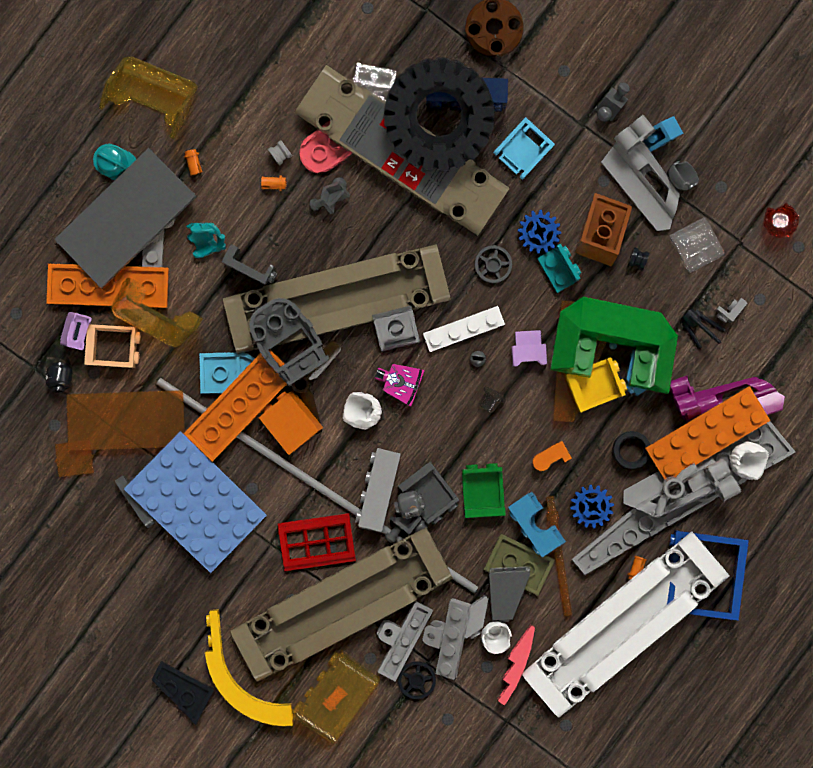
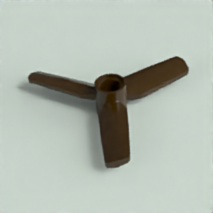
(305, 395)

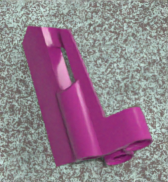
(692, 404)

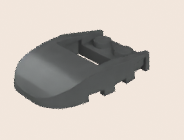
(277, 322)

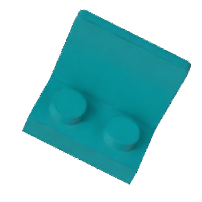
(559, 268)

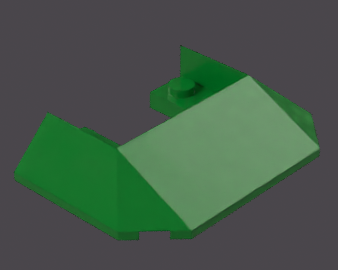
(595, 320)

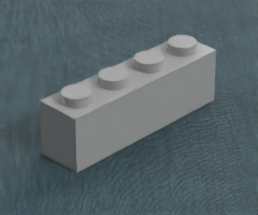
(379, 490)

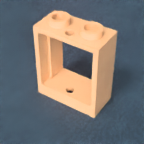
(91, 344)

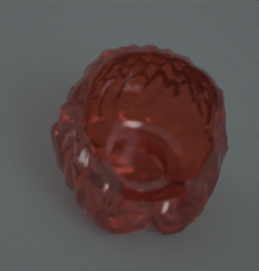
(781, 221)

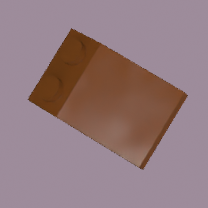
(603, 229)

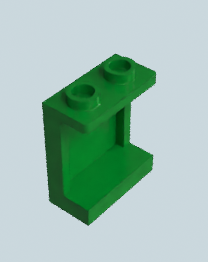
(483, 491)

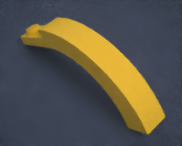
(241, 700)

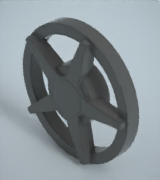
(493, 264)

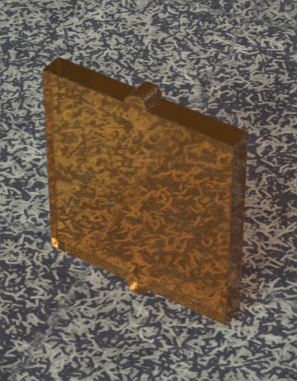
(73, 461)

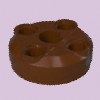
(494, 27)

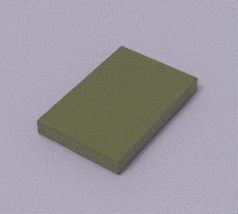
(515, 554)

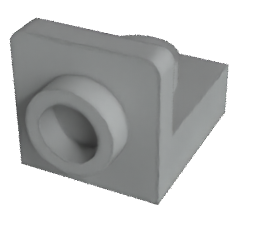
(734, 309)

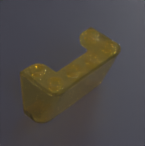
(335, 697)

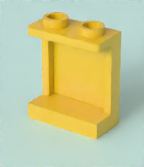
(599, 388)

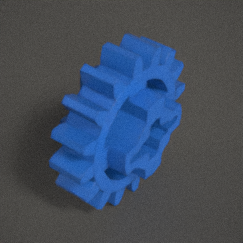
(526, 236)
(598, 499)

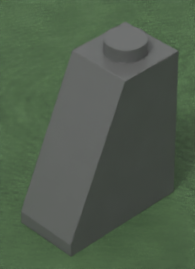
(506, 590)

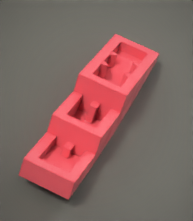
(519, 657)

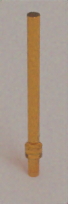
(553, 517)

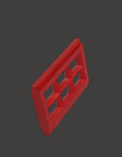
(318, 560)

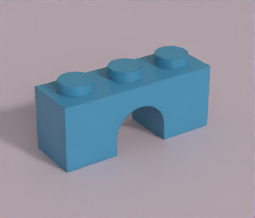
(524, 512)

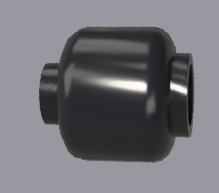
(59, 377)

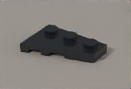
(184, 690)

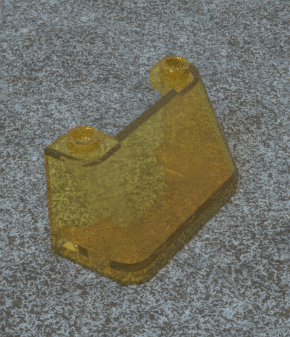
(130, 309)

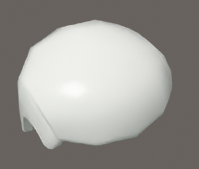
(496, 637)

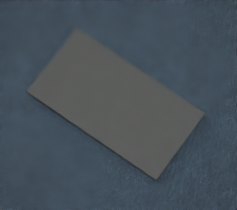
(125, 218)

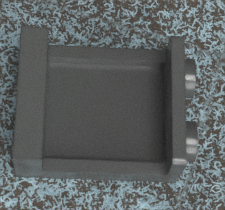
(230, 261)
(435, 492)

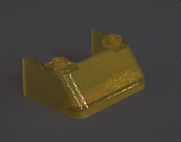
(151, 87)

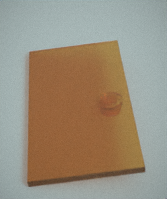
(124, 419)

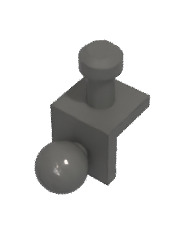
(612, 103)
(330, 195)
(412, 524)

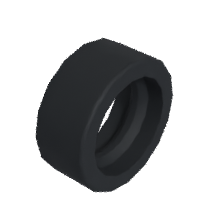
(616, 450)

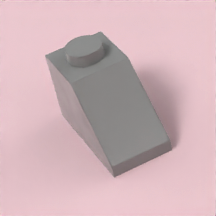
(476, 617)

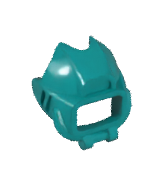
(203, 238)

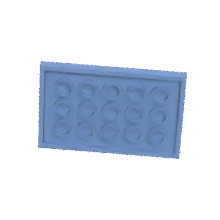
(195, 502)

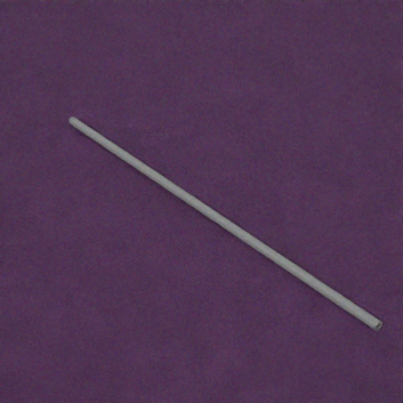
(305, 477)

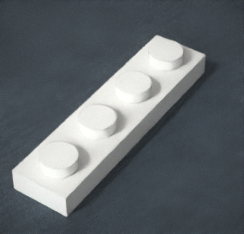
(463, 329)

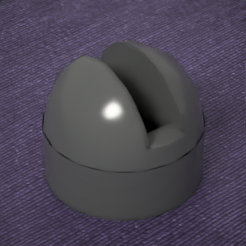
(476, 363)

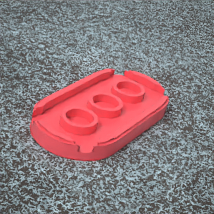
(320, 153)

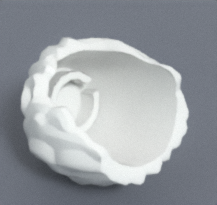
(362, 410)
(749, 460)

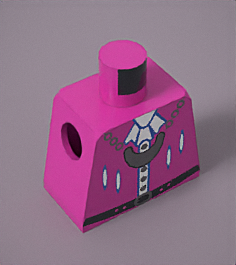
(401, 382)

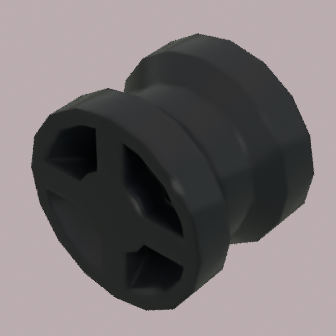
(638, 259)

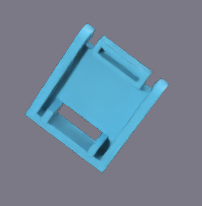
(521, 151)

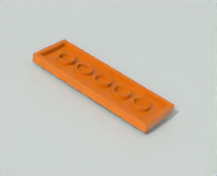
(73, 286)
(236, 407)
(708, 433)

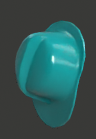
(112, 160)

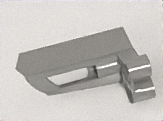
(628, 165)
(708, 478)

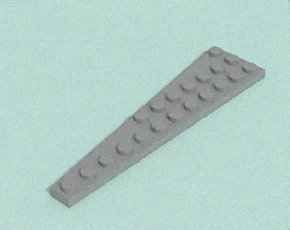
(638, 525)

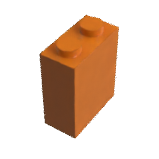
(290, 421)

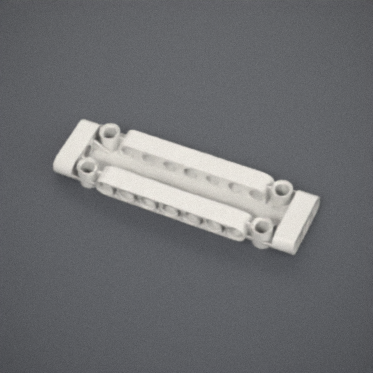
(624, 625)

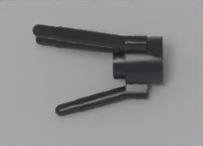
(692, 319)

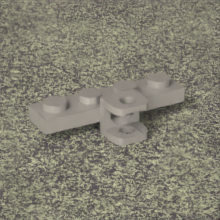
(449, 637)
(402, 639)

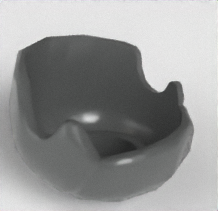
(683, 175)

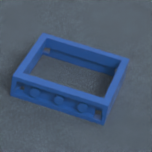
(738, 575)

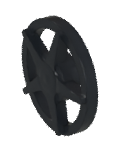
(417, 680)

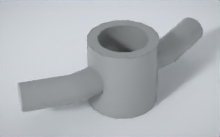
(679, 492)

